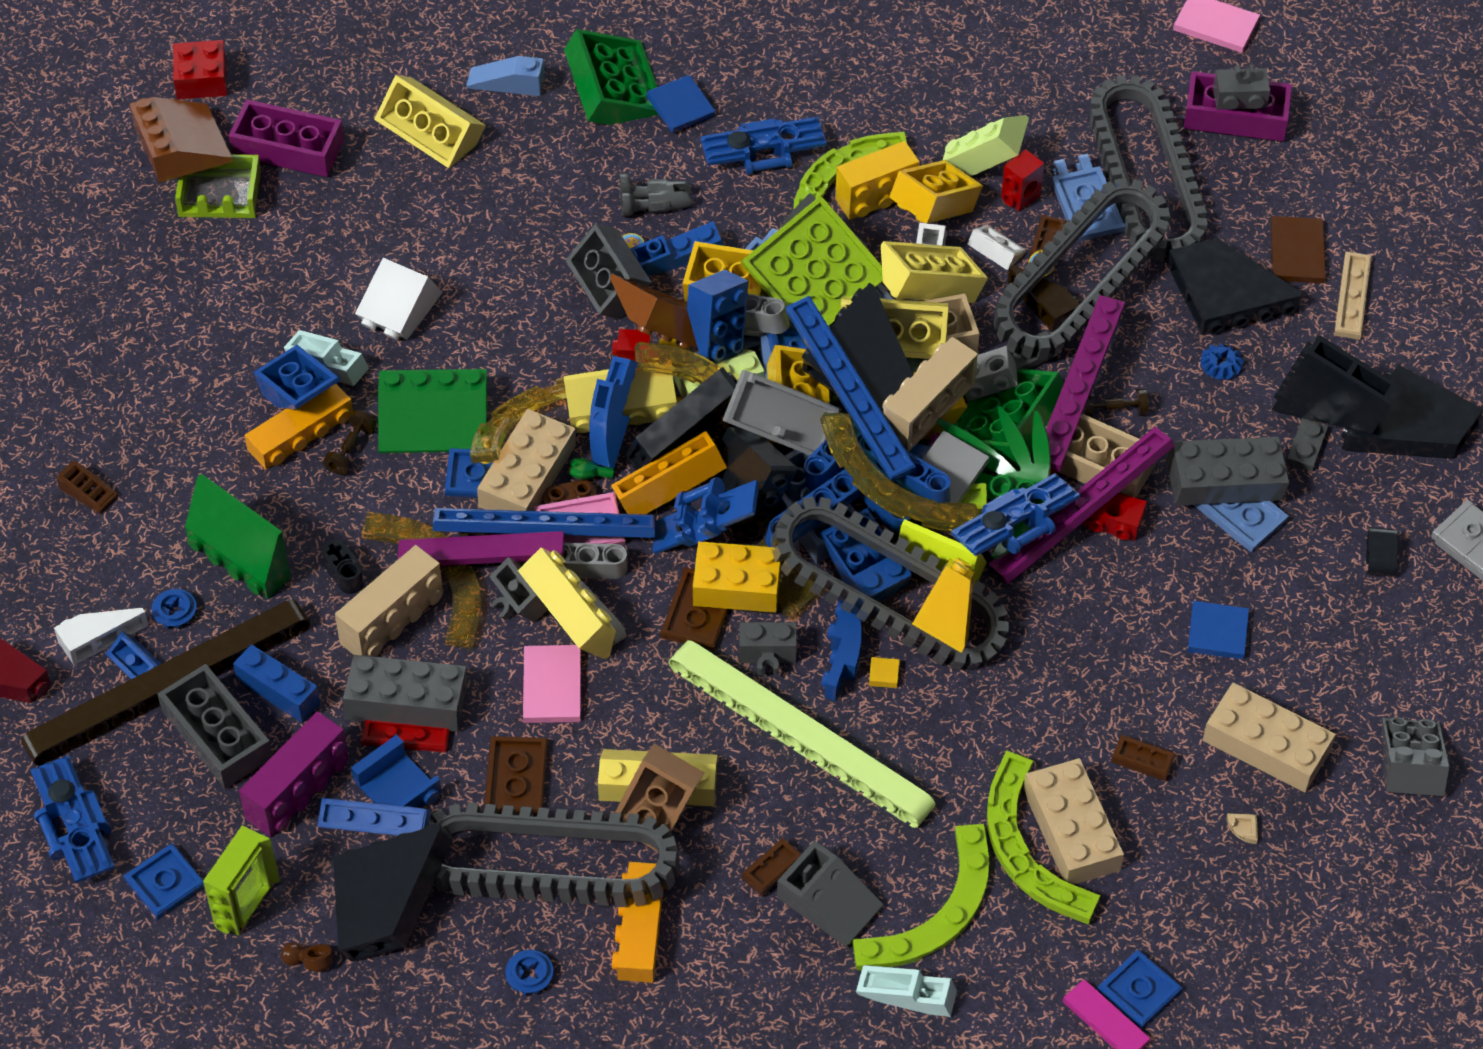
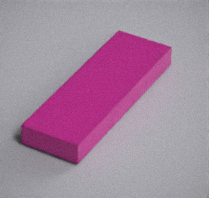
(1104, 1018)

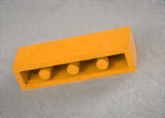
(297, 427)
(669, 474)
(637, 933)

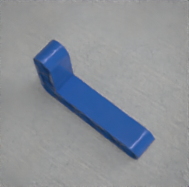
(924, 481)
(830, 491)

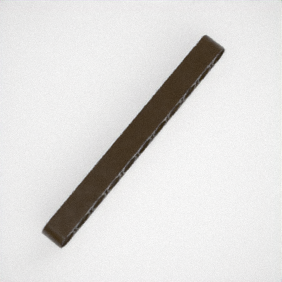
(140, 693)

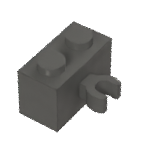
(1241, 88)
(516, 593)
(767, 644)

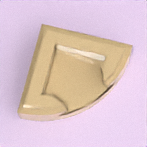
(1243, 825)

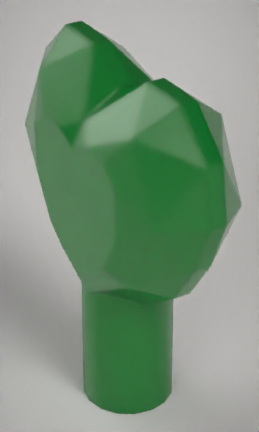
(585, 470)

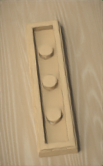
(1352, 295)

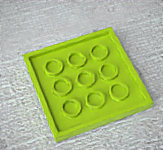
(815, 259)

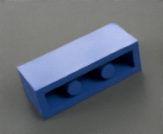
(276, 683)

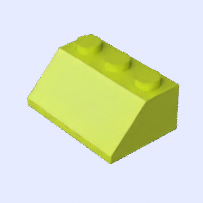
(940, 547)

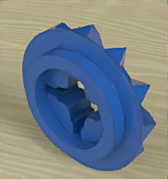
(1225, 370)
(169, 599)
(528, 960)

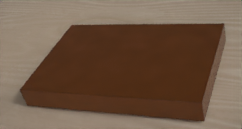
(1297, 249)
(692, 622)
(516, 772)

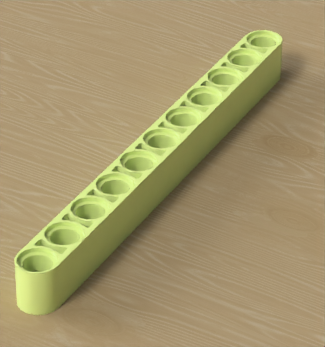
(803, 733)

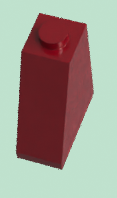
(20, 676)

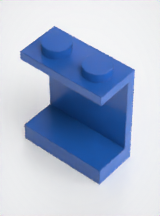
(394, 778)

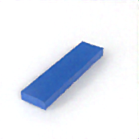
(371, 817)

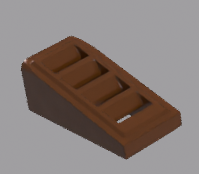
(74, 475)

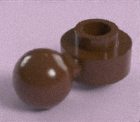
(314, 958)

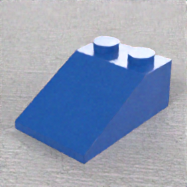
(294, 378)

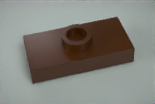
(1046, 230)
(1143, 757)
(770, 867)

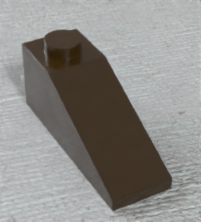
(1047, 300)

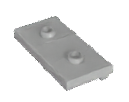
(777, 412)
(1463, 537)

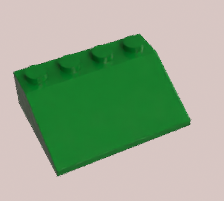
(610, 77)
(1035, 392)
(430, 409)
(236, 538)

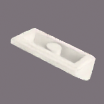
(995, 246)

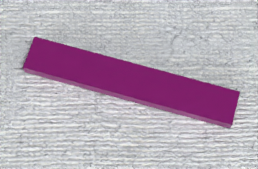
(485, 547)

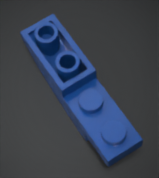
(662, 256)
(606, 417)
(845, 648)

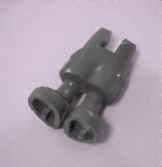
(660, 195)

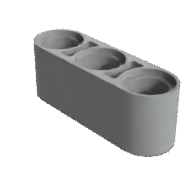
(766, 315)
(600, 557)

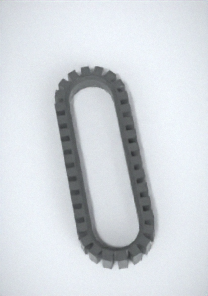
(1173, 150)
(1054, 251)
(821, 511)
(566, 885)

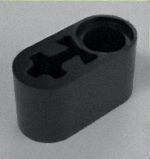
(1381, 551)
(349, 566)

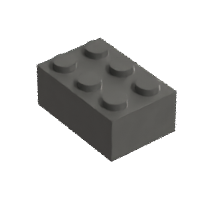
(596, 259)

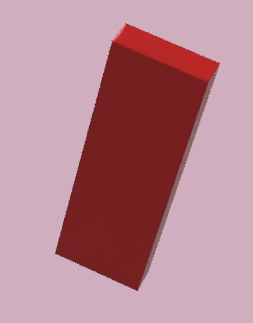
(414, 736)

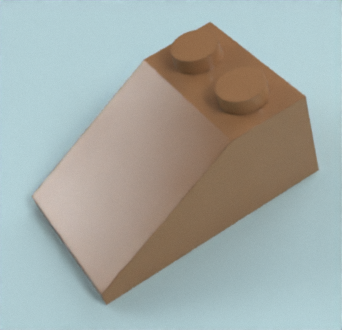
(660, 788)

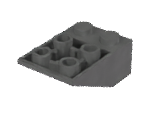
(1414, 757)
(828, 894)

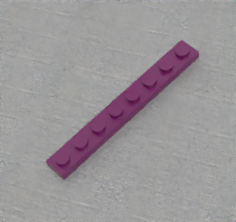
(1082, 377)
(1092, 497)

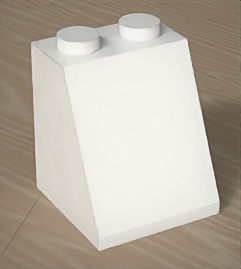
(397, 300)

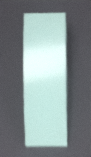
(342, 362)
(908, 989)

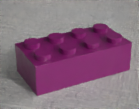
(1256, 123)
(287, 137)
(294, 774)

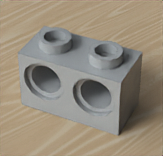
(994, 373)

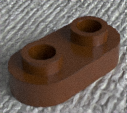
(568, 491)

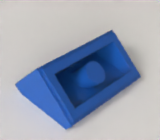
(131, 656)

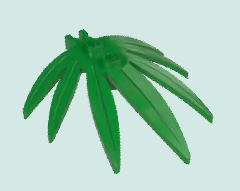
(1007, 476)

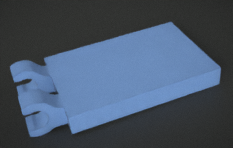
(1076, 188)
(1246, 521)

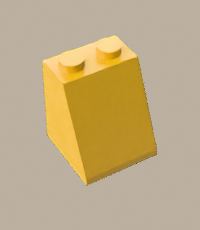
(948, 605)

